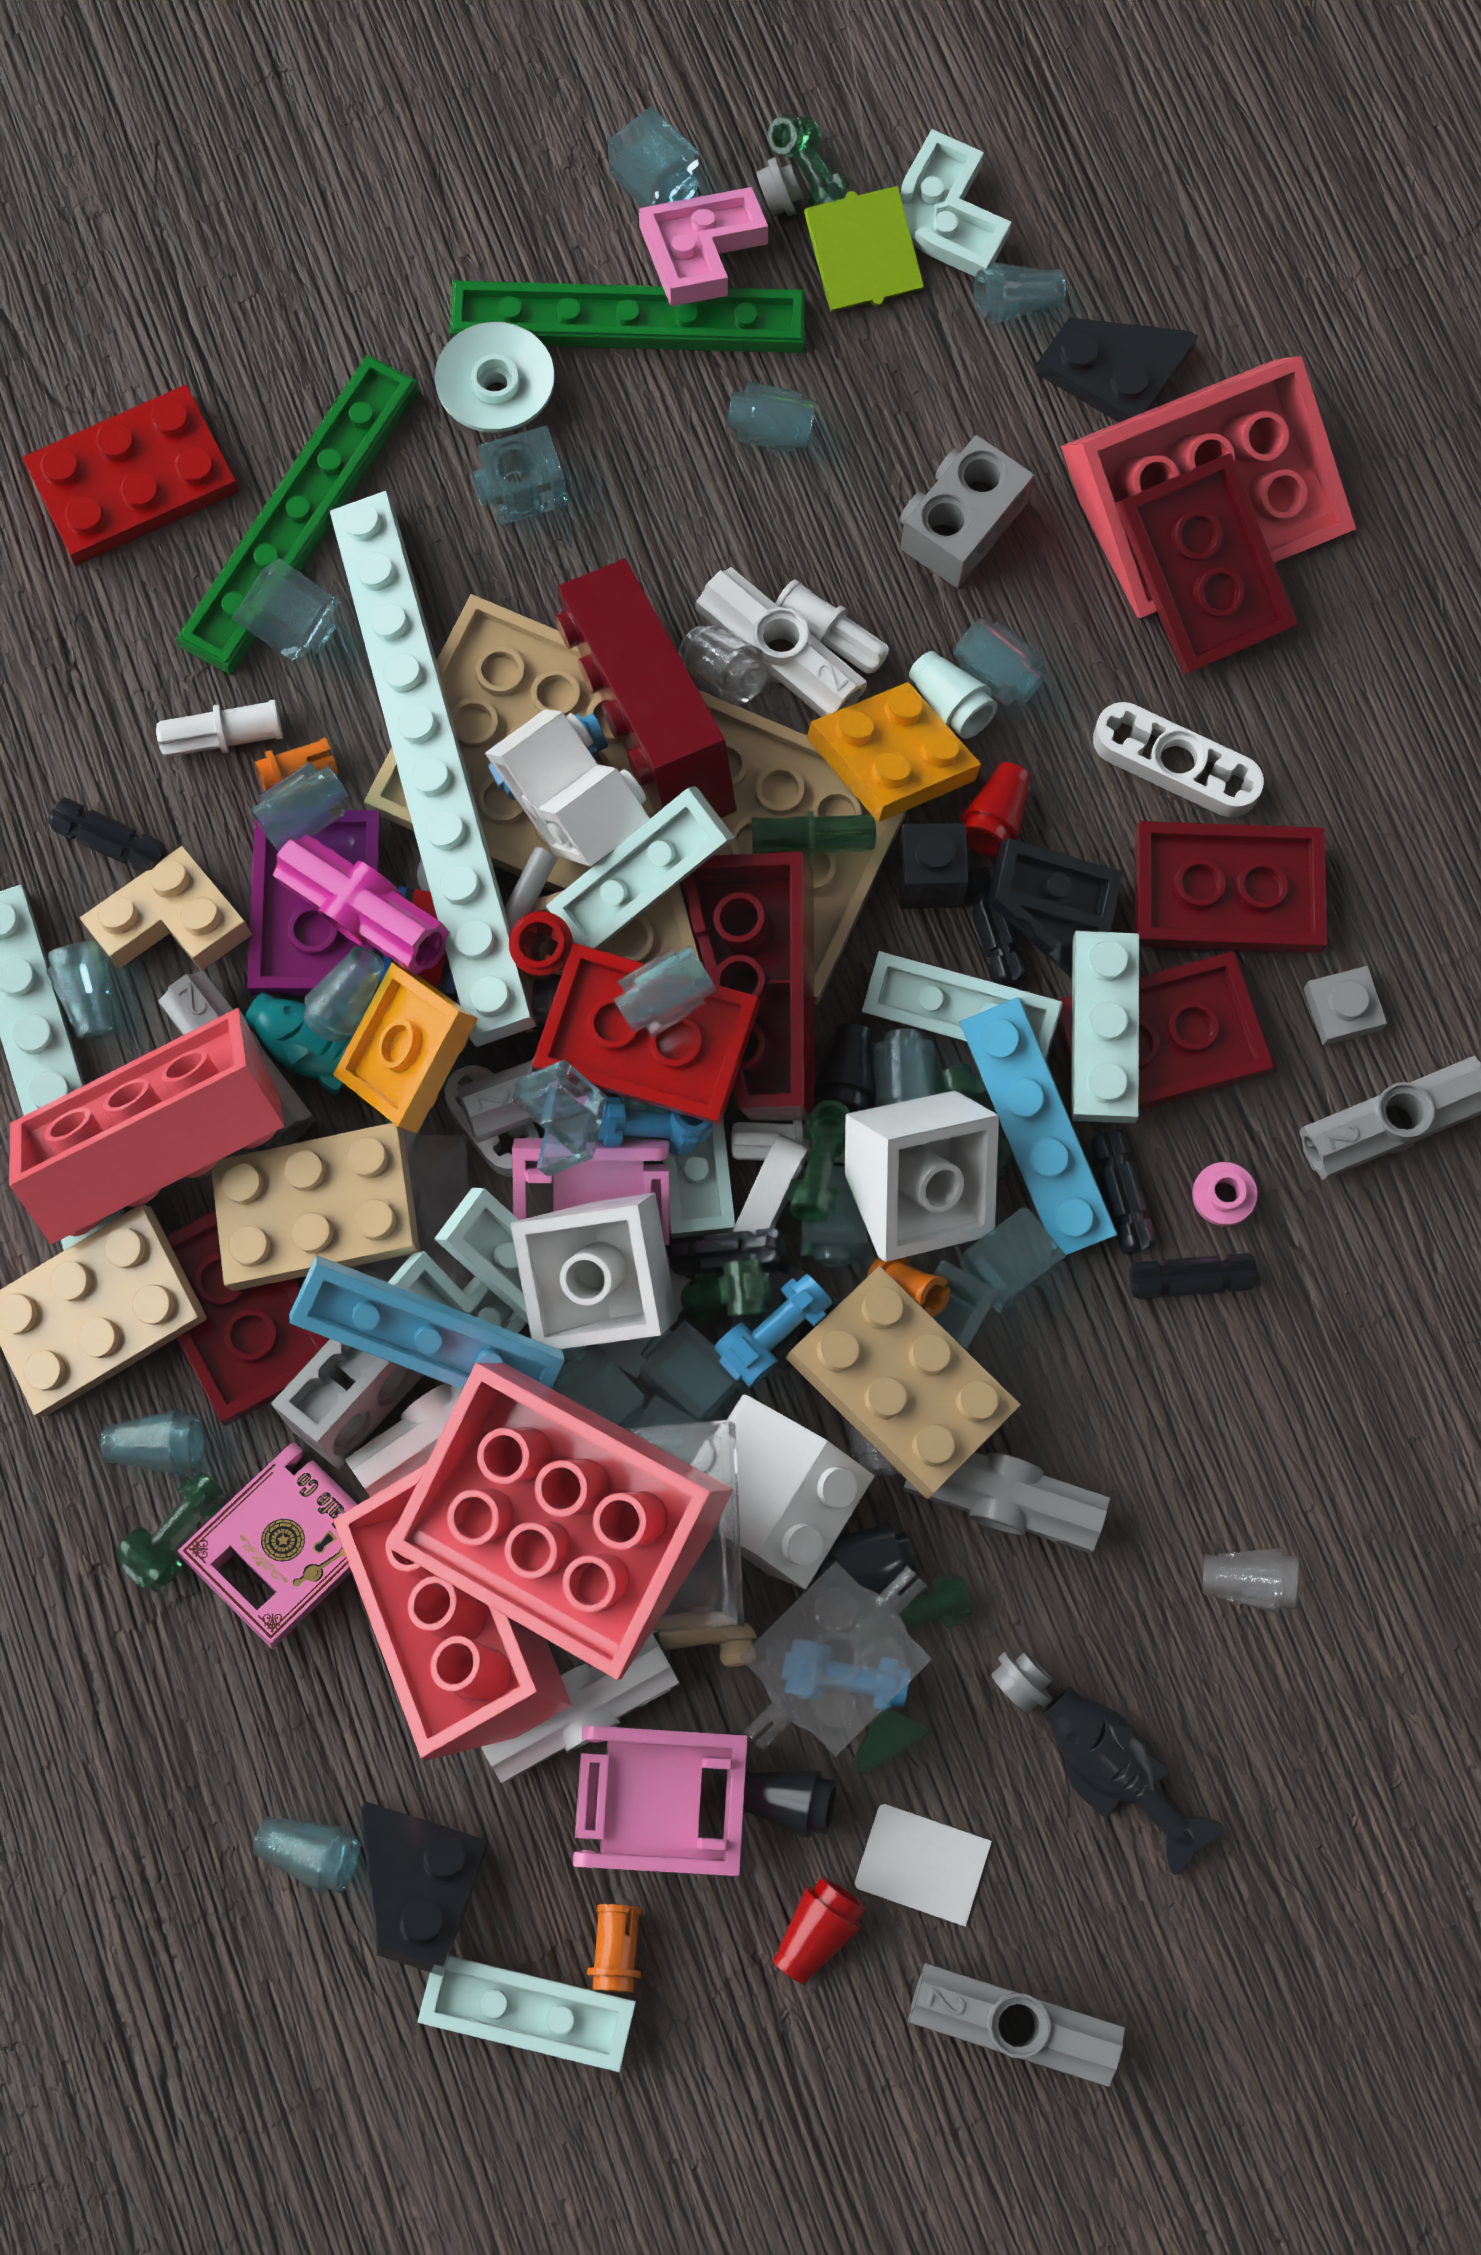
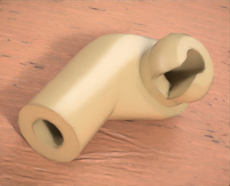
(731, 1641)

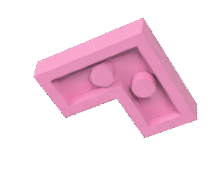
(692, 233)

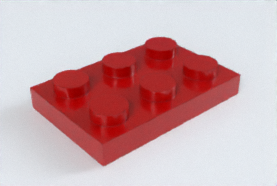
(130, 474)
(679, 1070)

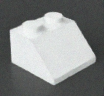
(923, 1172)
(595, 1273)
(790, 1492)

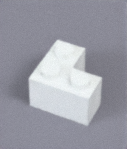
(569, 798)

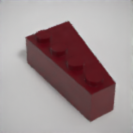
(644, 688)
(759, 939)

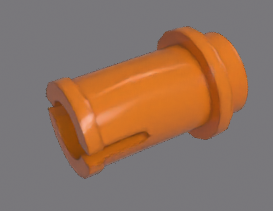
(277, 767)
(923, 1287)
(615, 1949)

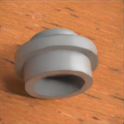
(779, 187)
(1023, 1681)

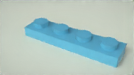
(1038, 1126)
(412, 1328)

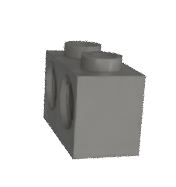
(975, 515)
(342, 1399)

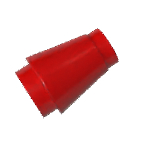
(997, 809)
(529, 935)
(818, 1929)

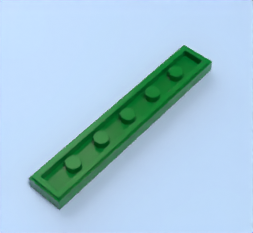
(635, 316)
(301, 505)

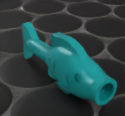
(293, 1043)

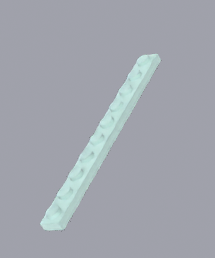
(432, 769)

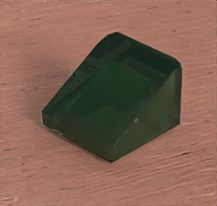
(885, 1738)

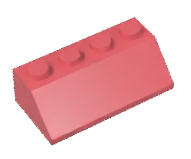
(143, 1128)
(453, 1660)

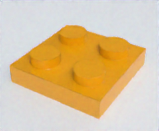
(893, 751)
(405, 1047)

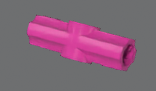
(361, 904)

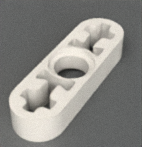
(1169, 734)

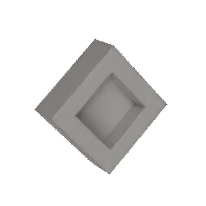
(1345, 1005)

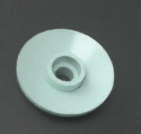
(491, 355)

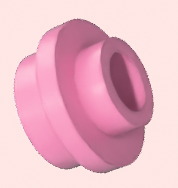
(1214, 1209)

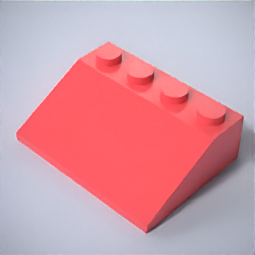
(1276, 442)
(558, 1517)

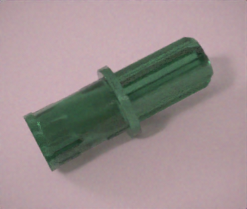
(813, 834)

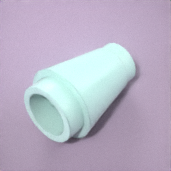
(953, 694)

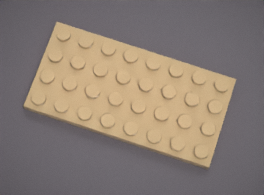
(511, 668)

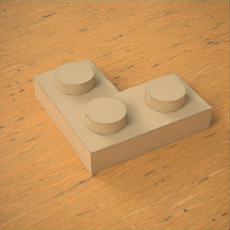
(165, 901)

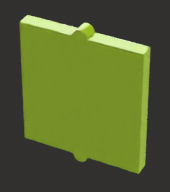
(863, 248)

